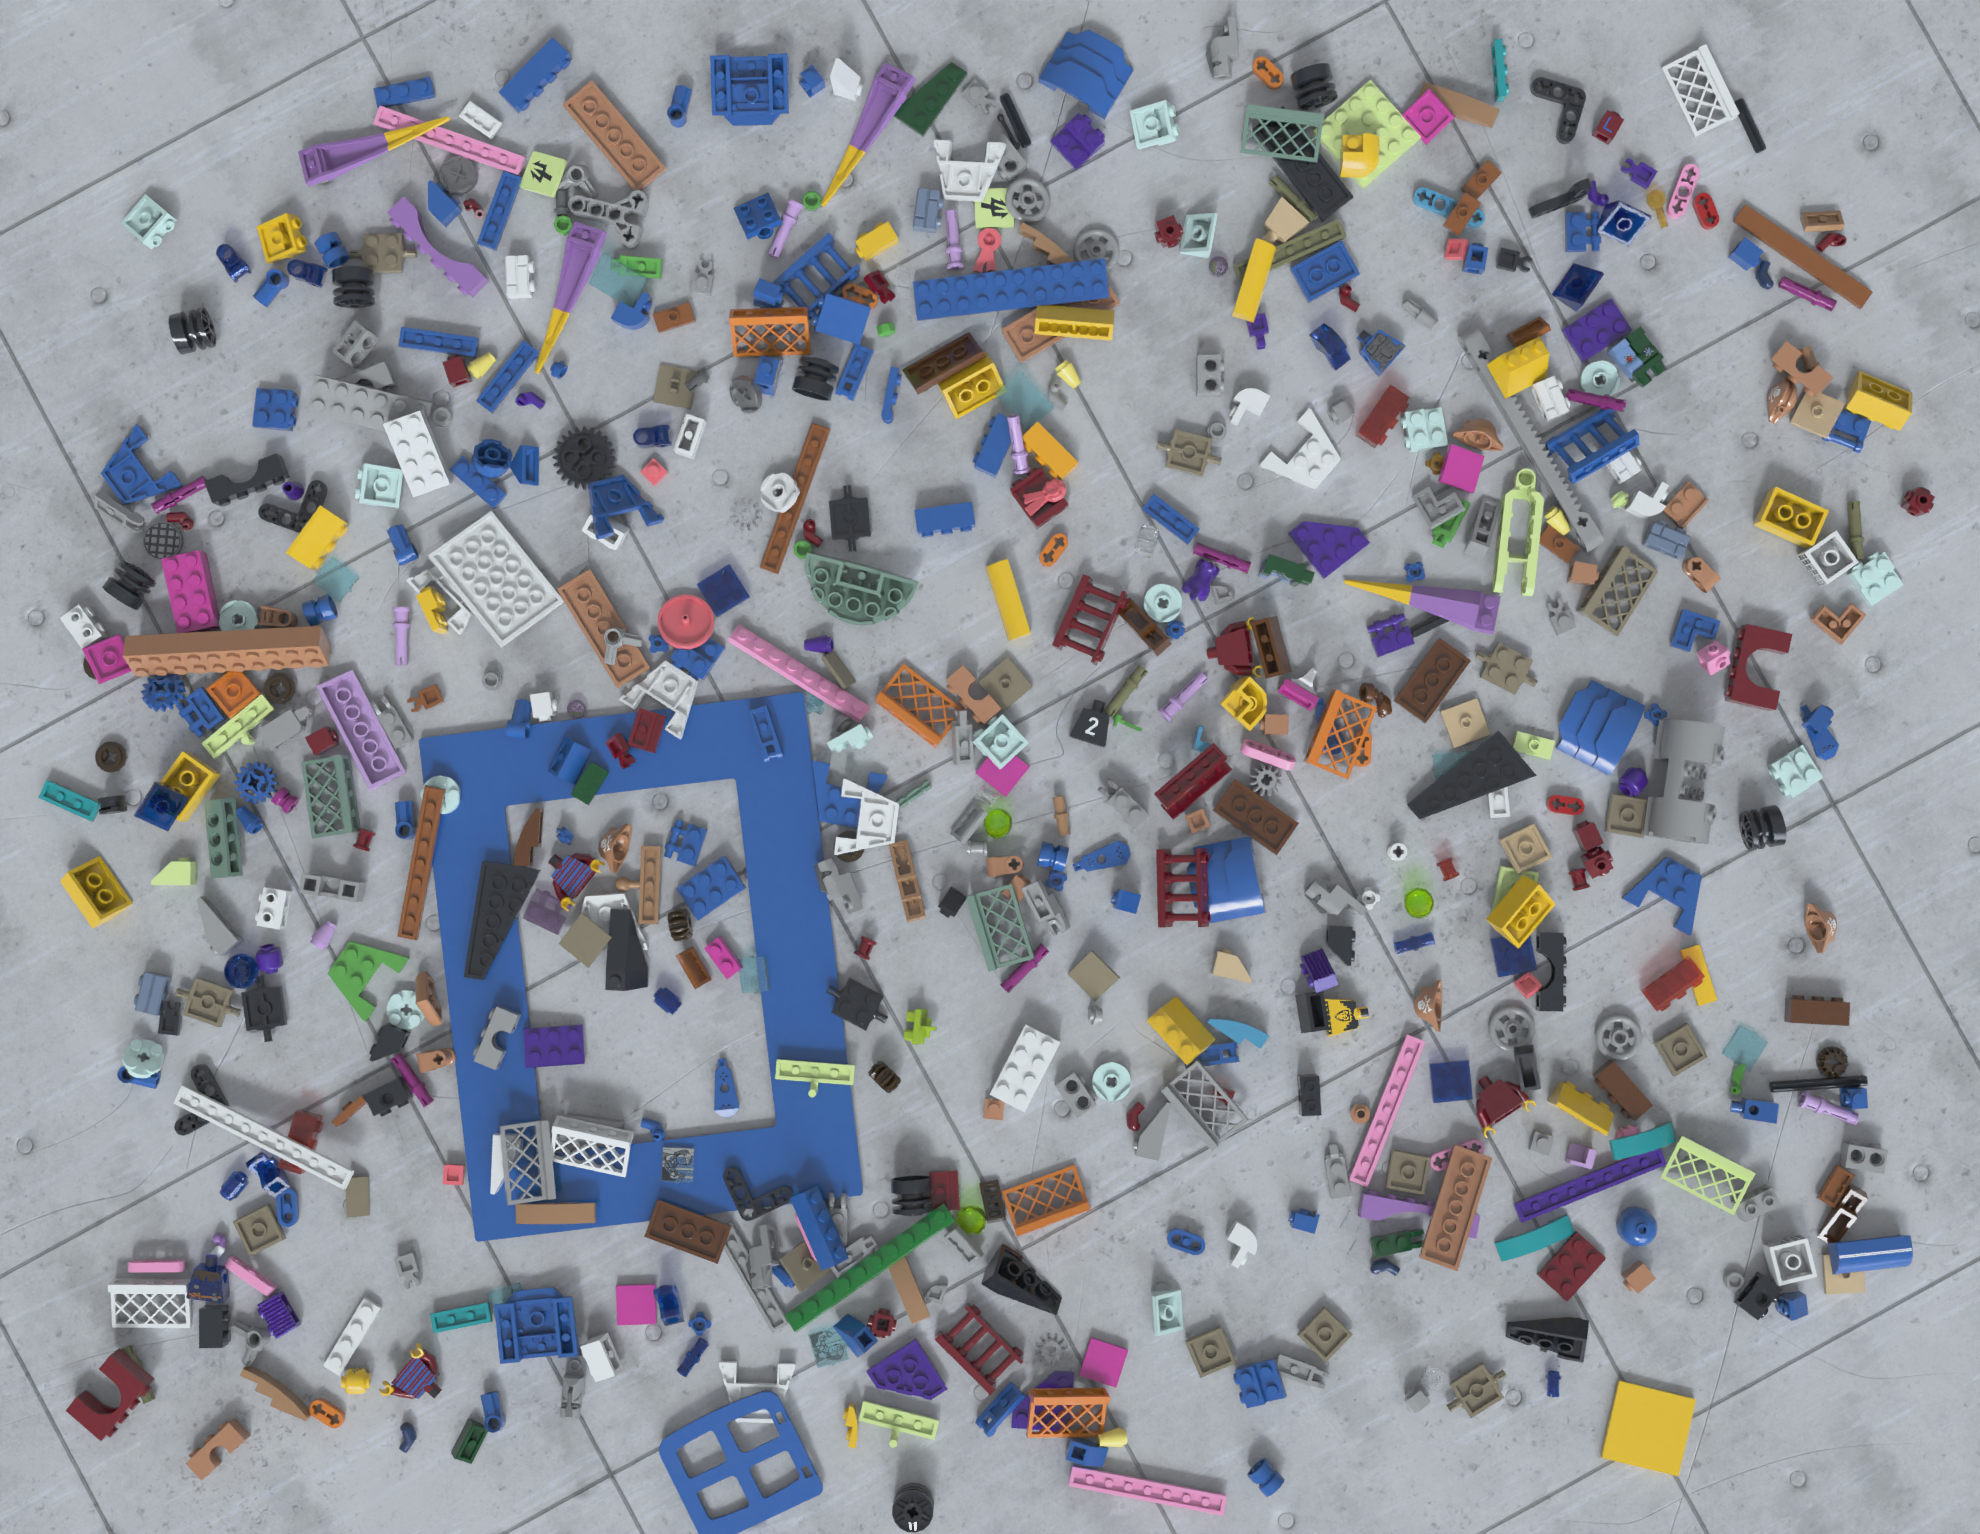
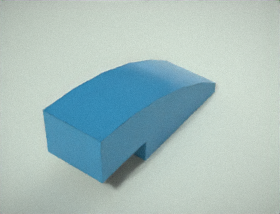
(1238, 1031)

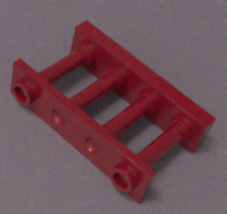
(1078, 604)
(1193, 781)
(1164, 887)
(974, 1367)

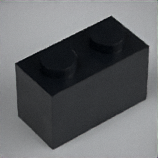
(1312, 1012)
(1527, 1068)
(214, 1326)

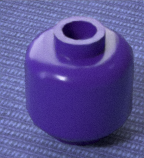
(1633, 781)
(269, 958)

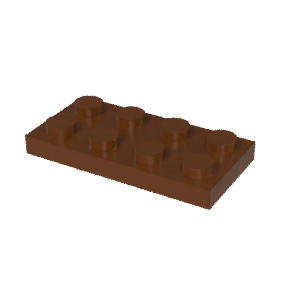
(943, 363)
(1432, 680)
(1255, 816)
(688, 1231)

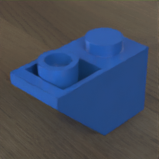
(441, 205)
(1125, 901)
(1792, 1305)
(855, 1334)
(1085, 1452)

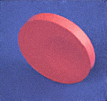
(686, 621)

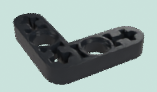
(1570, 104)
(1573, 195)
(303, 515)
(201, 1088)
(754, 1203)

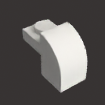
(1249, 399)
(1648, 506)
(1246, 1242)

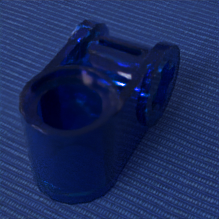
(234, 265)
(310, 272)
(654, 436)

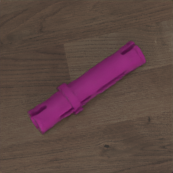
(1808, 294)
(1604, 402)
(178, 495)
(1221, 557)
(1024, 968)
(412, 1080)

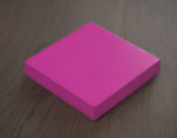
(1428, 116)
(1461, 468)
(107, 659)
(1005, 778)
(636, 1304)
(1103, 1362)

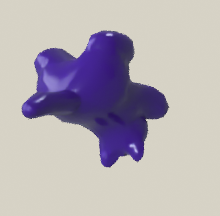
(1199, 583)

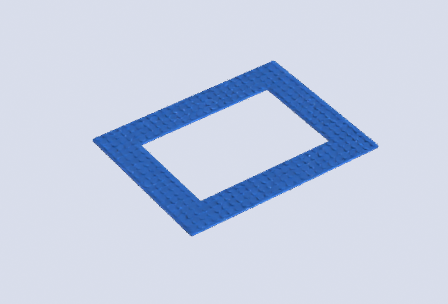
(791, 927)

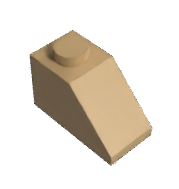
(1229, 966)

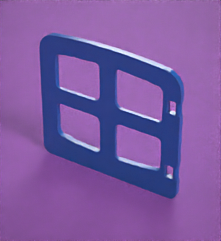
(739, 1465)

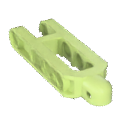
(1525, 490)

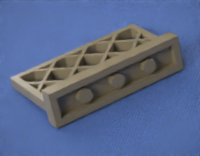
(1605, 579)

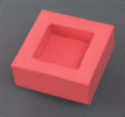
(1456, 249)
(654, 472)
(1527, 985)
(453, 1174)

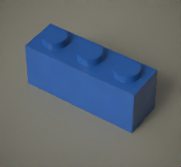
(994, 446)
(945, 519)

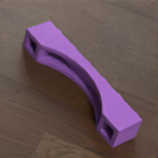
(410, 219)
(1378, 1207)

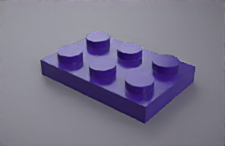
(1596, 330)
(554, 1046)

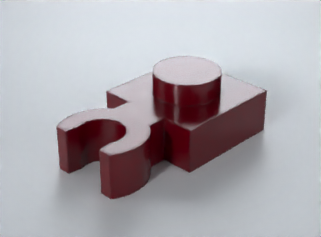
(879, 285)
(619, 749)

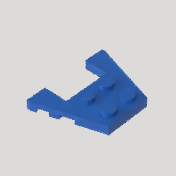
(129, 476)
(617, 497)
(830, 803)
(1673, 883)

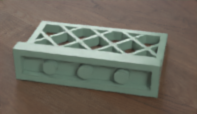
(1285, 116)
(346, 796)
(983, 929)

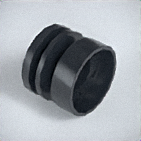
(1313, 86)
(353, 287)
(192, 331)
(815, 378)
(129, 585)
(1762, 828)
(911, 1195)
(911, 1496)

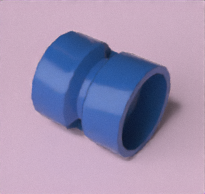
(334, 253)
(318, 610)
(1053, 856)
(1263, 1474)

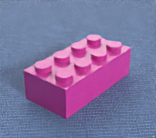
(191, 592)

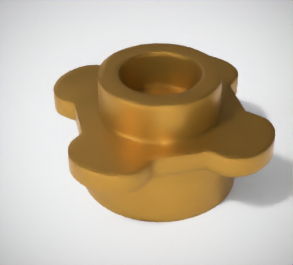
(1431, 463)

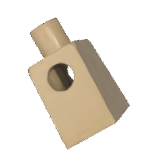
(1283, 223)

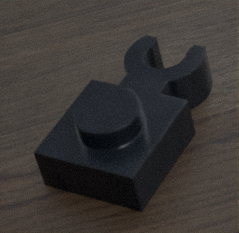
(1510, 260)
(170, 1022)

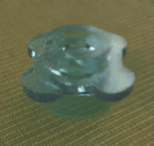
(810, 700)

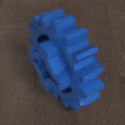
(163, 691)
(259, 790)

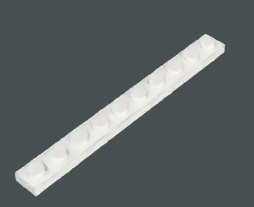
(264, 1137)

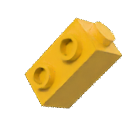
(876, 241)

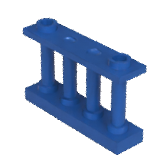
(811, 258)
(1593, 460)

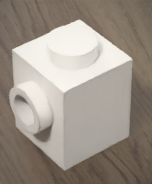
(543, 706)

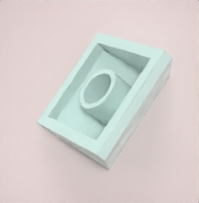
(1198, 234)
(1166, 1311)

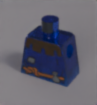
(209, 1281)

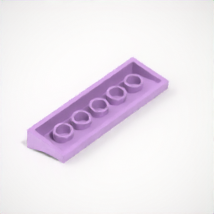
(360, 730)

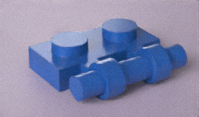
(1576, 231)
(204, 708)
(691, 844)

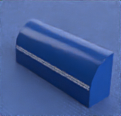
(1870, 1254)

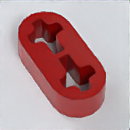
(1702, 212)
(1565, 800)

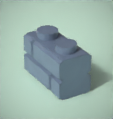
(927, 210)
(1666, 540)
(152, 993)

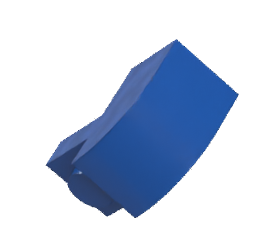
(634, 317)

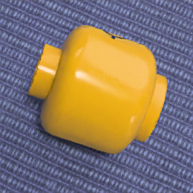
(355, 1381)

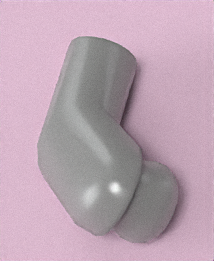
(1054, 395)

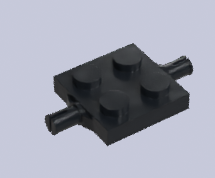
(849, 518)
(857, 1004)
(264, 1008)

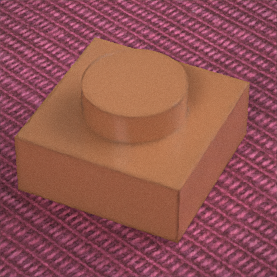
(1197, 821)
(993, 1109)

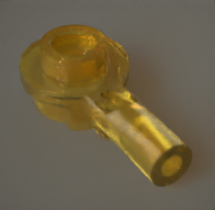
(1656, 201)

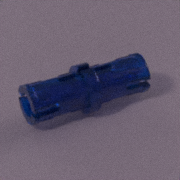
(1414, 943)
(692, 1357)

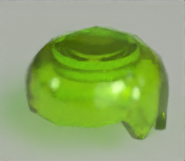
(998, 823)
(1418, 903)
(971, 1219)

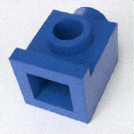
(811, 81)
(1478, 251)
(1818, 720)
(1853, 1097)
(1304, 1220)

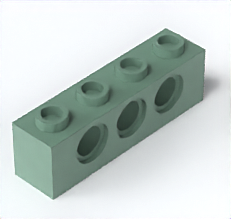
(223, 838)

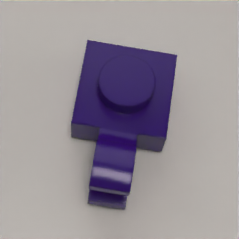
(1258, 330)

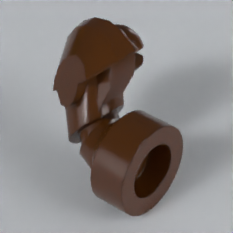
(1368, 692)

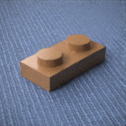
(1822, 221)

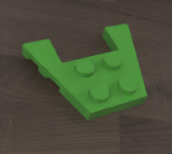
(356, 968)

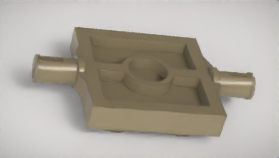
(383, 252)
(1188, 453)
(1506, 668)
(208, 1002)
(1476, 1390)

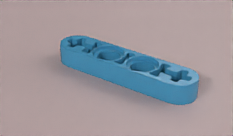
(1449, 205)

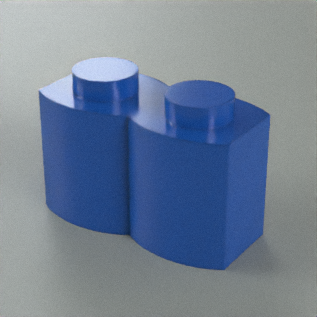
(768, 295)

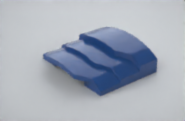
(1088, 70)
(750, 88)
(1599, 726)
(1231, 880)
(536, 1325)

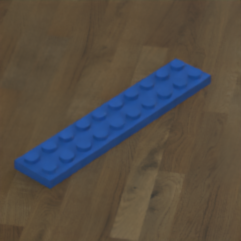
(1011, 289)

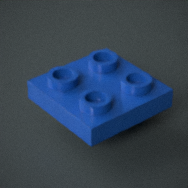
(758, 217)

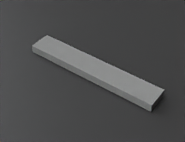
(763, 1298)

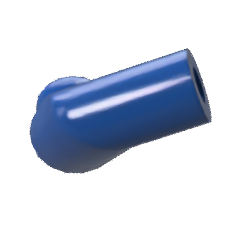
(655, 1128)

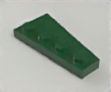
(928, 102)

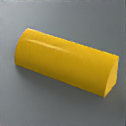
(1254, 280)
(1074, 322)
(1008, 600)

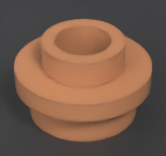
(1354, 1111)

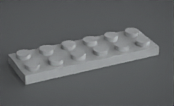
(360, 403)

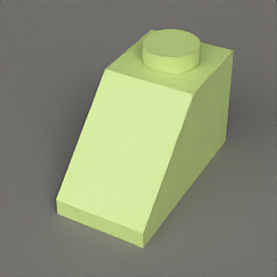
(177, 873)

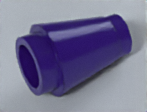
(296, 492)
(819, 644)

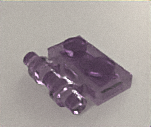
(543, 916)

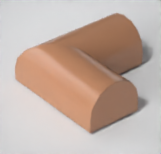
(1838, 627)
(425, 999)

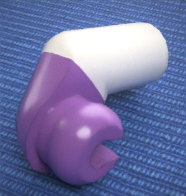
(220, 1246)

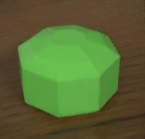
(811, 201)
(563, 224)
(885, 329)
(801, 549)

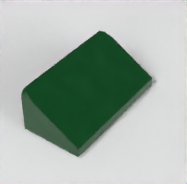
(589, 783)
(469, 1441)

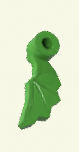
(1118, 718)
(1736, 1078)

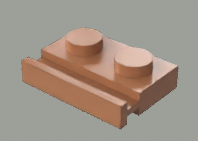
(1685, 505)

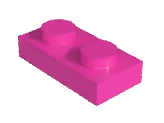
(723, 957)

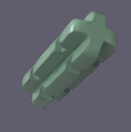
(914, 793)

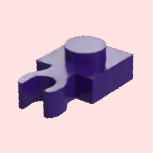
(1641, 174)

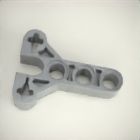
(625, 207)

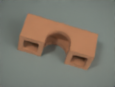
(1813, 382)
(982, 709)
(204, 1460)

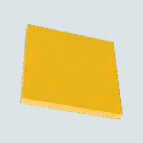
(1648, 1428)

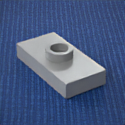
(969, 823)
(963, 1245)

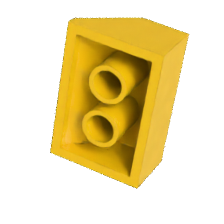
(1520, 367)
(971, 387)
(1879, 401)
(317, 538)
(95, 892)
(1520, 911)
(1181, 1030)
(1582, 1107)

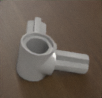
(584, 183)
(624, 638)
(252, 1344)

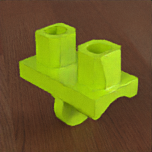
(921, 1028)

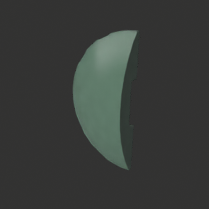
(857, 591)

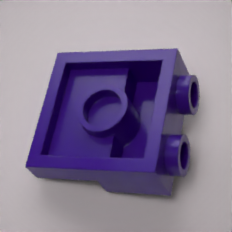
(1078, 141)

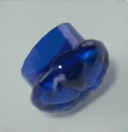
(241, 971)

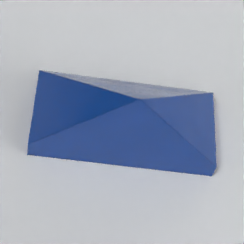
(526, 465)

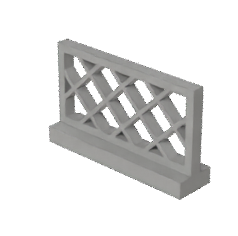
(1190, 1113)
(544, 1164)

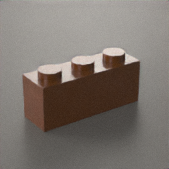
(1271, 647)
(1817, 1010)
(1621, 1090)

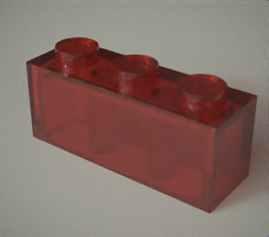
(1383, 417)
(1673, 984)
(303, 1130)

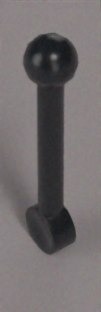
(1000, 117)

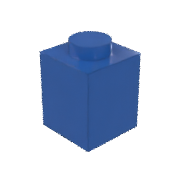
(1746, 254)

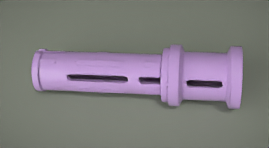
(788, 220)
(954, 249)
(1018, 454)
(401, 625)
(1176, 703)
(1820, 1105)

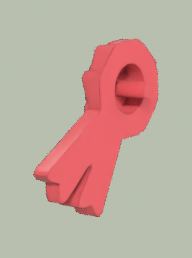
(989, 241)
(1052, 491)

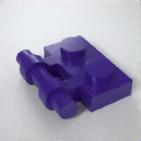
(1393, 640)

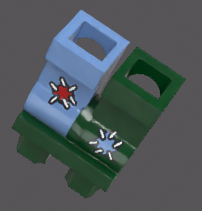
(1636, 356)
(1286, 570)

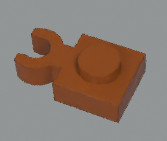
(428, 698)

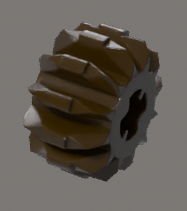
(680, 924)
(884, 1076)

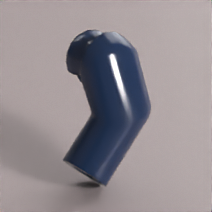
(1763, 277)
(1384, 1265)
(409, 1436)

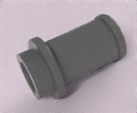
(561, 204)
(697, 380)

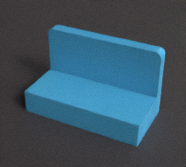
(1197, 744)

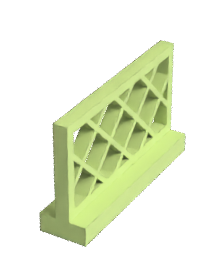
(1716, 1160)

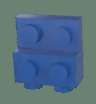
(275, 409)
(699, 659)
(1259, 1382)

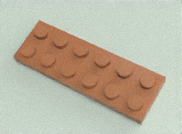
(614, 136)
(1022, 334)
(595, 616)
(1455, 1208)

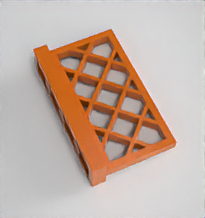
(771, 316)
(907, 717)
(1323, 732)
(1050, 1217)
(1066, 1397)

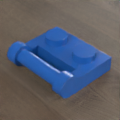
(1850, 425)

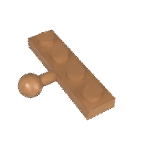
(649, 884)

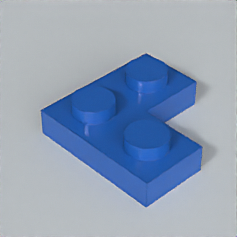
(1693, 624)

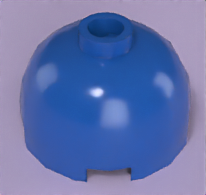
(491, 458)
(1637, 1226)

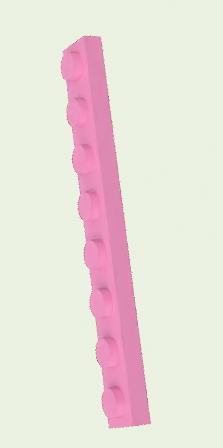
(453, 142)
(798, 673)
(1386, 1110)
(1147, 1490)

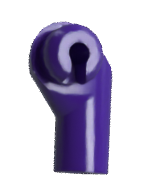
(1596, 197)
(529, 398)

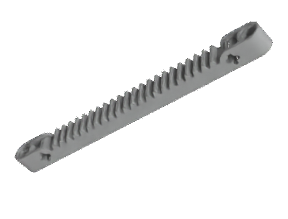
(1587, 534)

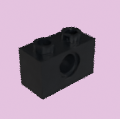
(1309, 1095)
(378, 1103)
(1757, 1285)

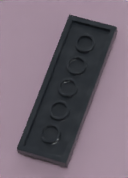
(1313, 180)

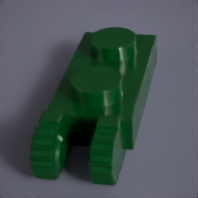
(1395, 1242)

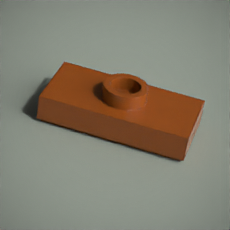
(1481, 180)
(1461, 214)
(674, 317)
(1528, 332)
(1558, 544)
(693, 967)
(349, 1110)
(1835, 1186)

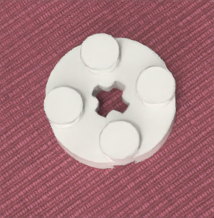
(783, 501)

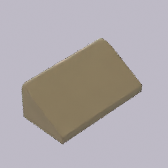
(838, 670)
(358, 1197)

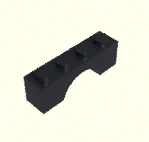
(270, 471)
(1552, 947)

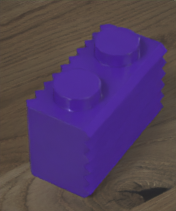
(1319, 971)
(278, 1314)

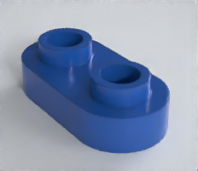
(287, 1206)
(1185, 1241)

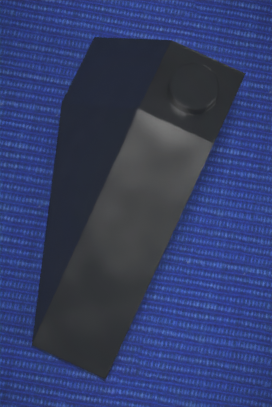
(625, 958)
(1015, 1280)
(1560, 1335)

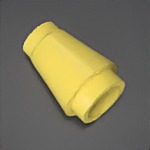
(481, 365)
(1068, 373)
(1557, 520)
(1113, 1438)

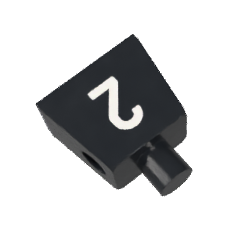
(1092, 725)

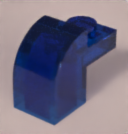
(1331, 345)
(271, 1177)
(669, 1304)

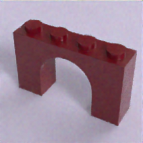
(1740, 687)
(132, 1383)

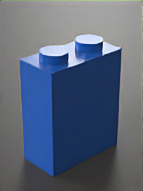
(841, 317)

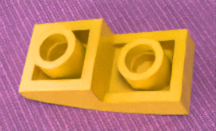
(851, 1417)

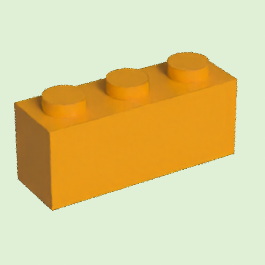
(1049, 452)

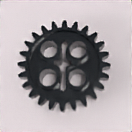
(571, 445)

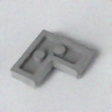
(1437, 512)

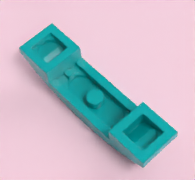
(1643, 1142)
(1535, 1239)

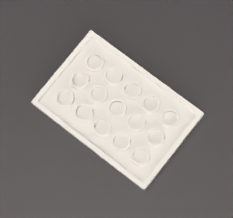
(496, 579)

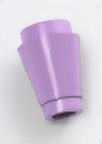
(323, 935)

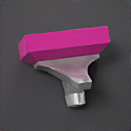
(1301, 690)

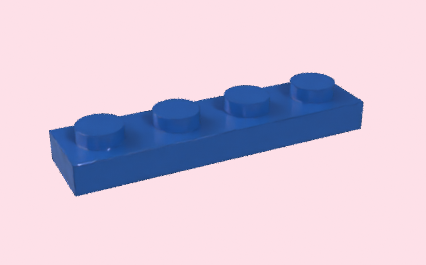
(499, 211)
(438, 342)
(507, 376)

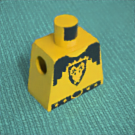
(1343, 1015)

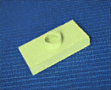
(1533, 745)

